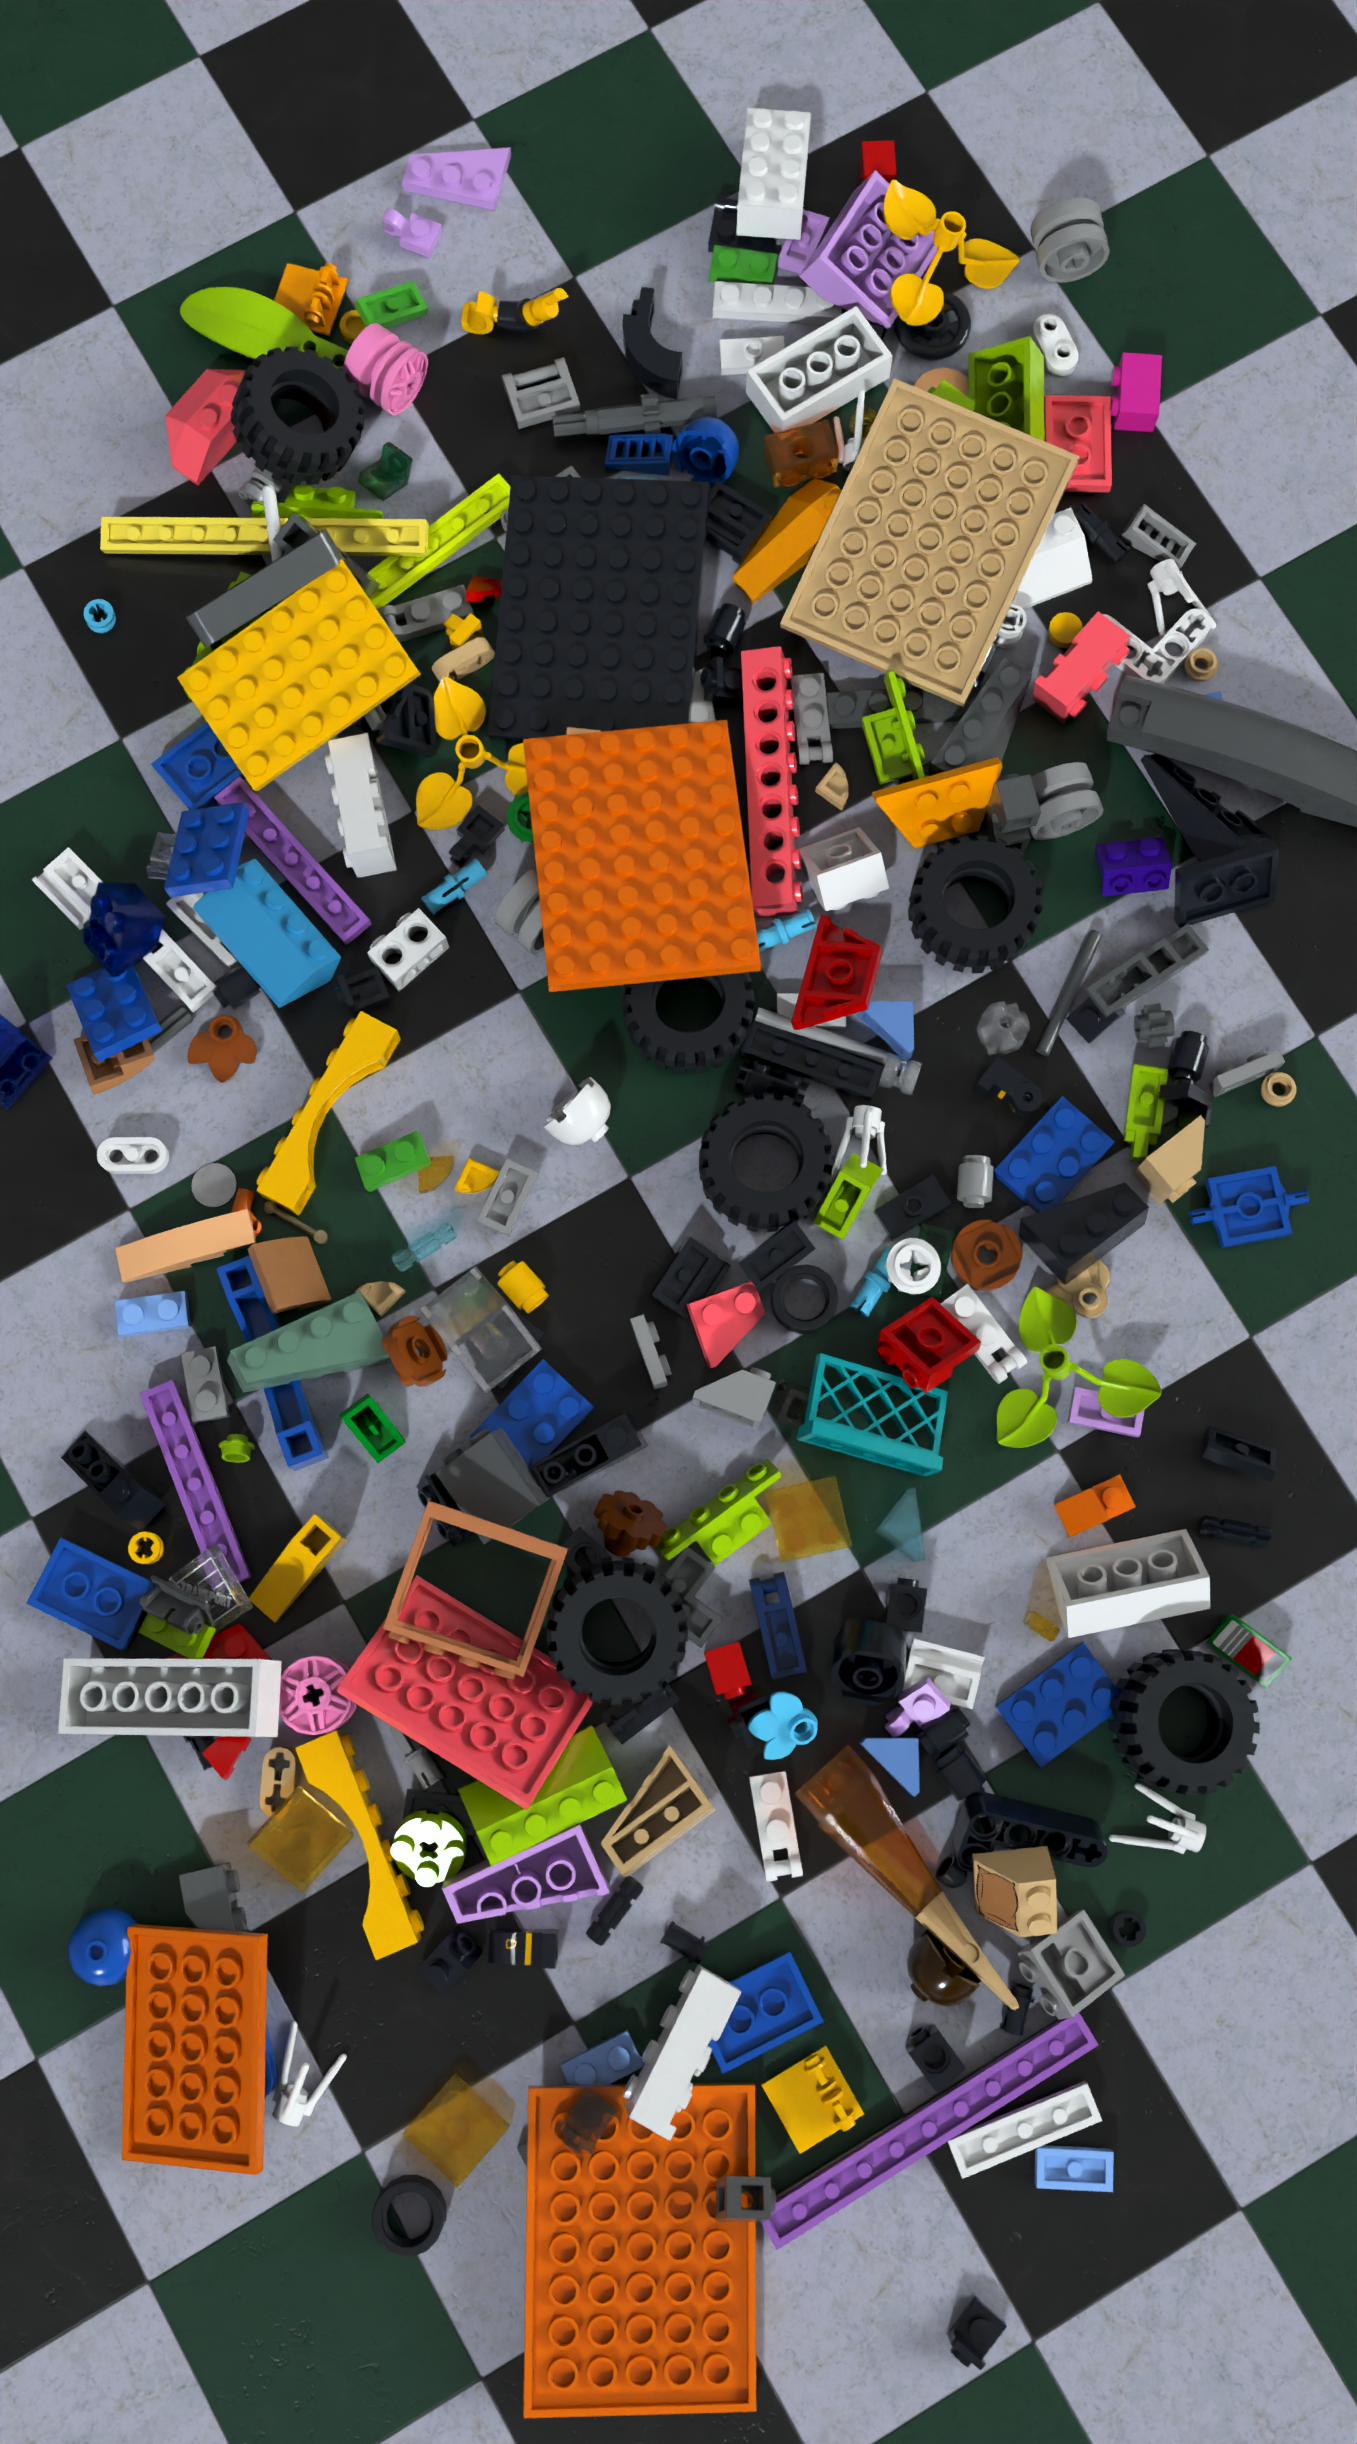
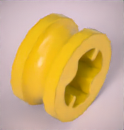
(157, 1548)

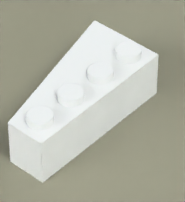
(360, 805)
(680, 2050)

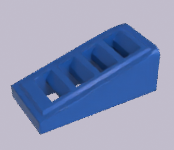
(650, 442)

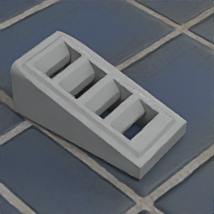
(1153, 522)

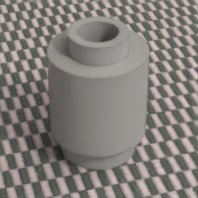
(975, 1181)

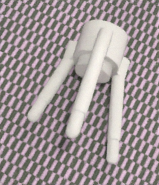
(849, 452)
(1169, 580)
(866, 1124)
(1184, 1831)
(293, 2101)

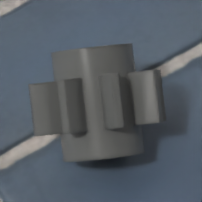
(1154, 1025)

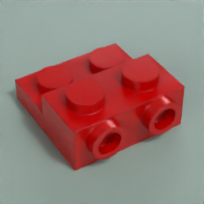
(926, 1345)

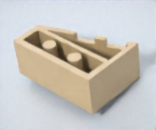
(657, 1815)

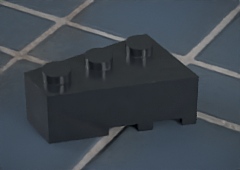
(1083, 1229)

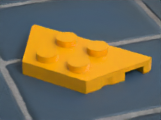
(941, 803)

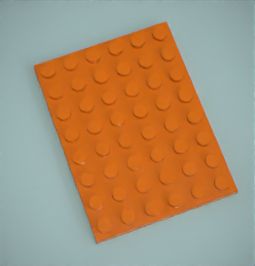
(640, 856)
(627, 2271)

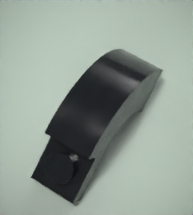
(649, 361)

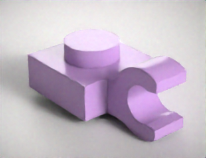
(415, 234)
(918, 1704)

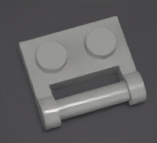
(544, 400)

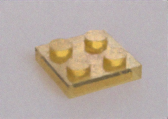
(808, 1519)
(300, 1839)
(456, 2129)

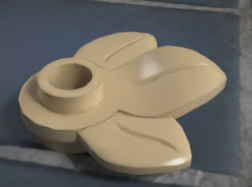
(1090, 1282)

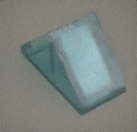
(903, 1528)

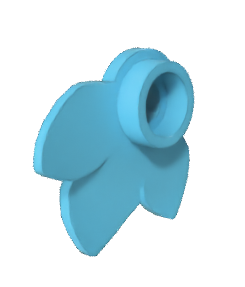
(779, 1725)

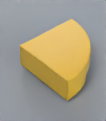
(475, 1178)

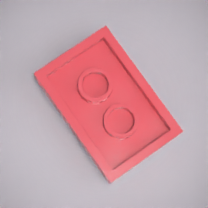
(1083, 429)

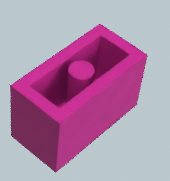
(1137, 392)

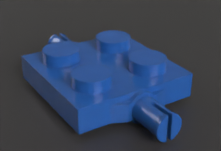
(1248, 1207)

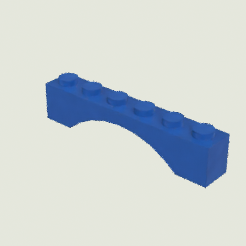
(287, 1402)

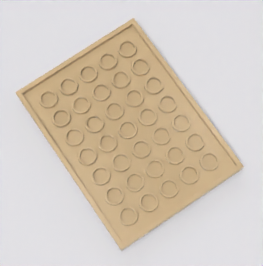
(929, 541)

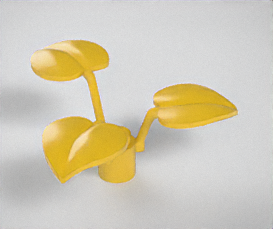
(984, 261)
(441, 799)

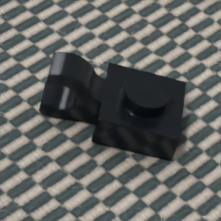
(476, 832)

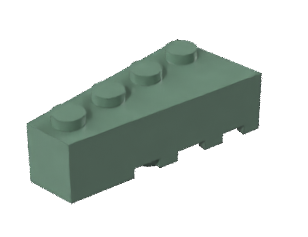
(318, 1344)

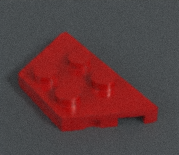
(836, 976)

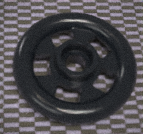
(936, 348)

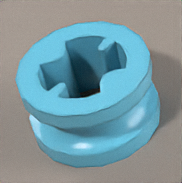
(94, 607)

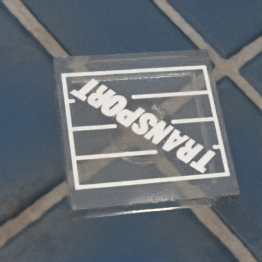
(216, 1582)

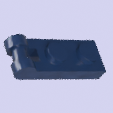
(778, 1627)

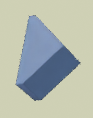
(893, 1024)
(898, 1757)

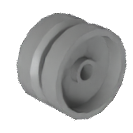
(1069, 240)
(1065, 800)
(522, 913)

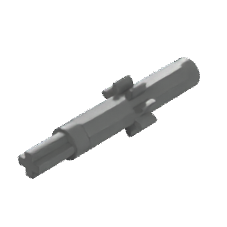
(647, 416)

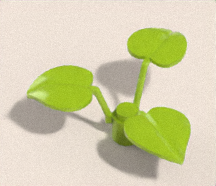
(1043, 1324)

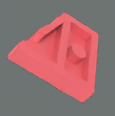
(725, 1319)

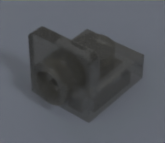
(586, 2121)

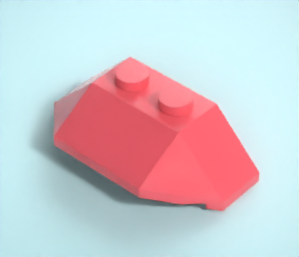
(201, 423)

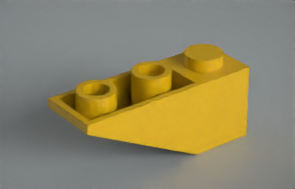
(297, 1567)

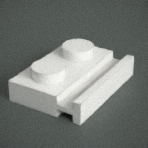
(69, 886)
(950, 1669)

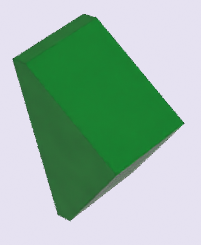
(372, 1427)

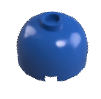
(706, 450)
(101, 1946)

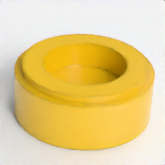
(351, 326)
(1064, 629)

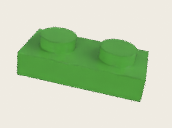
(742, 266)
(392, 306)
(393, 1161)

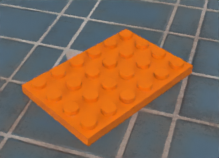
(195, 2048)

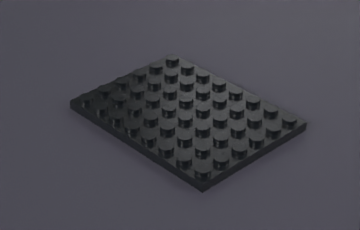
(598, 605)

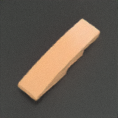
(185, 1245)

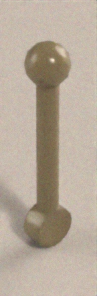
(319, 1236)

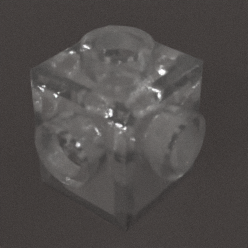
(997, 1037)

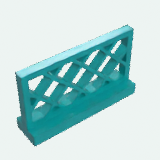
(864, 1444)

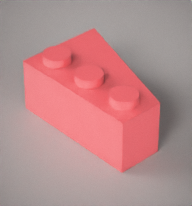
(1081, 668)

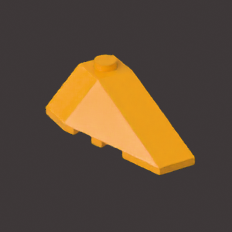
(787, 540)

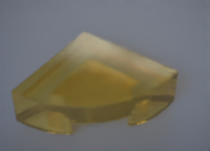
(435, 1174)
(1041, 1626)

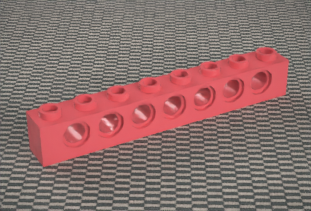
(758, 669)

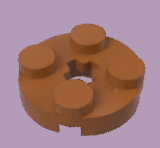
(991, 1236)
(401, 1346)

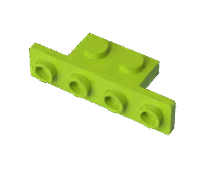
(318, 503)
(891, 737)
(725, 1520)

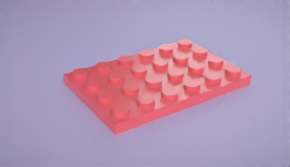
(476, 1720)

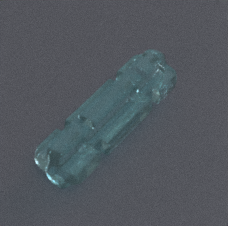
(424, 1246)

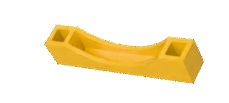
(363, 1051)
(388, 1918)

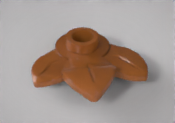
(222, 1053)

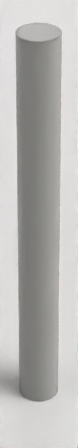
(823, 1036)

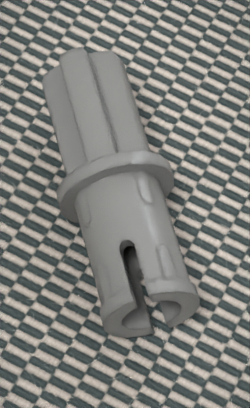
(419, 1760)

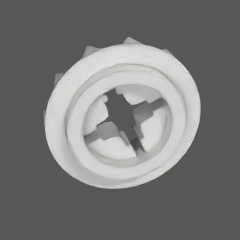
(923, 1255)

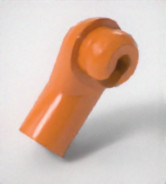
(244, 1201)

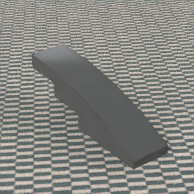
(1146, 970)

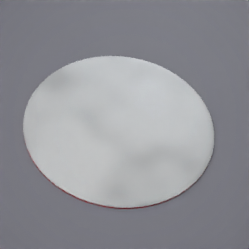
(214, 1185)

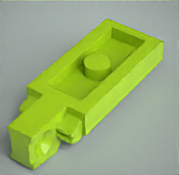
(1144, 1109)

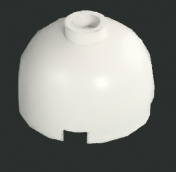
(580, 1115)

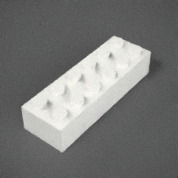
(170, 1697)

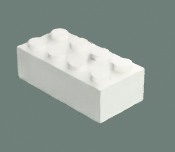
(773, 174)
(819, 372)

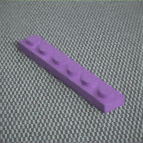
(296, 864)
(192, 1474)

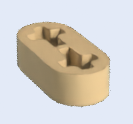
(464, 660)
(269, 1777)

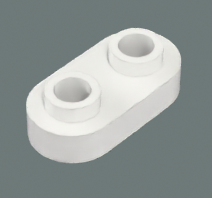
(1055, 342)
(134, 1155)

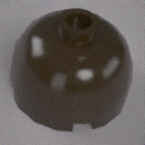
(938, 1973)

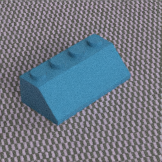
(269, 935)

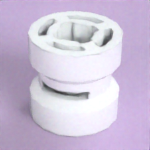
(1012, 631)

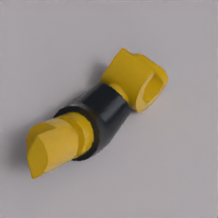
(514, 316)

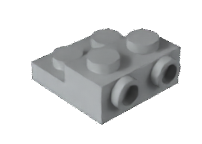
(1070, 1966)

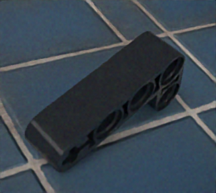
(1075, 1839)

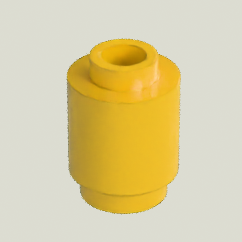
(522, 1286)

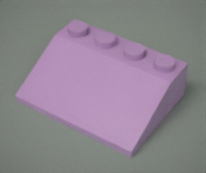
(864, 258)

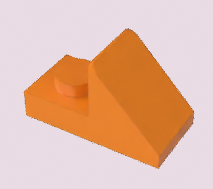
(1094, 1505)

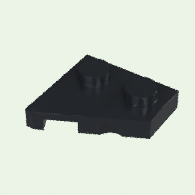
(411, 722)

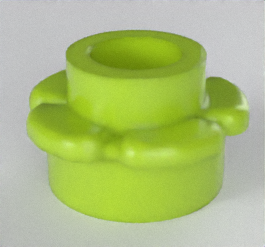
(236, 1448)

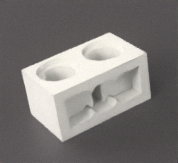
(415, 955)

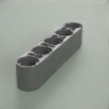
(265, 588)

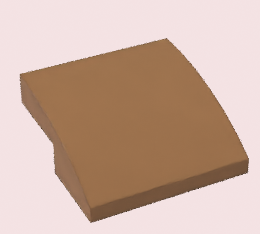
(114, 1069)
(289, 1274)

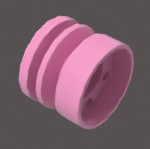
(385, 368)
(296, 1686)

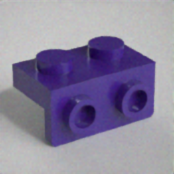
(1133, 866)

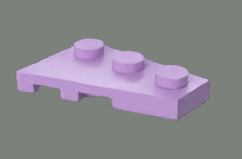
(459, 176)

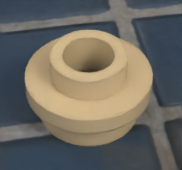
(1202, 656)
(1282, 1080)

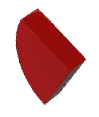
(482, 587)

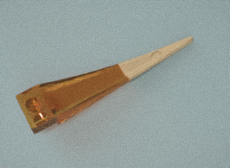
(864, 1824)

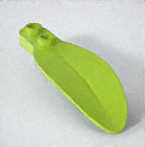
(252, 323)

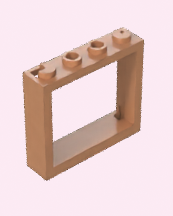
(469, 1653)

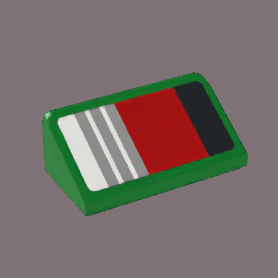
(1248, 1650)

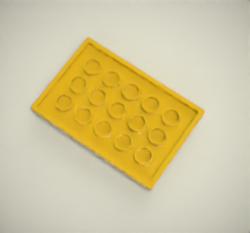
(298, 675)

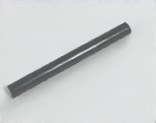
(1069, 993)

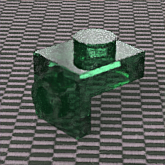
(387, 473)

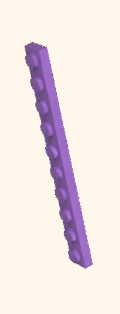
(928, 2128)

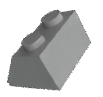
(738, 1397)

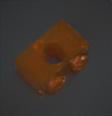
(810, 440)

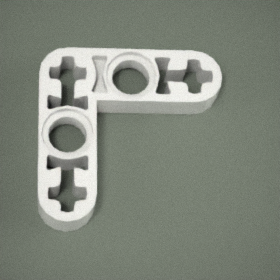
(1158, 657)

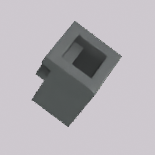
(729, 2201)

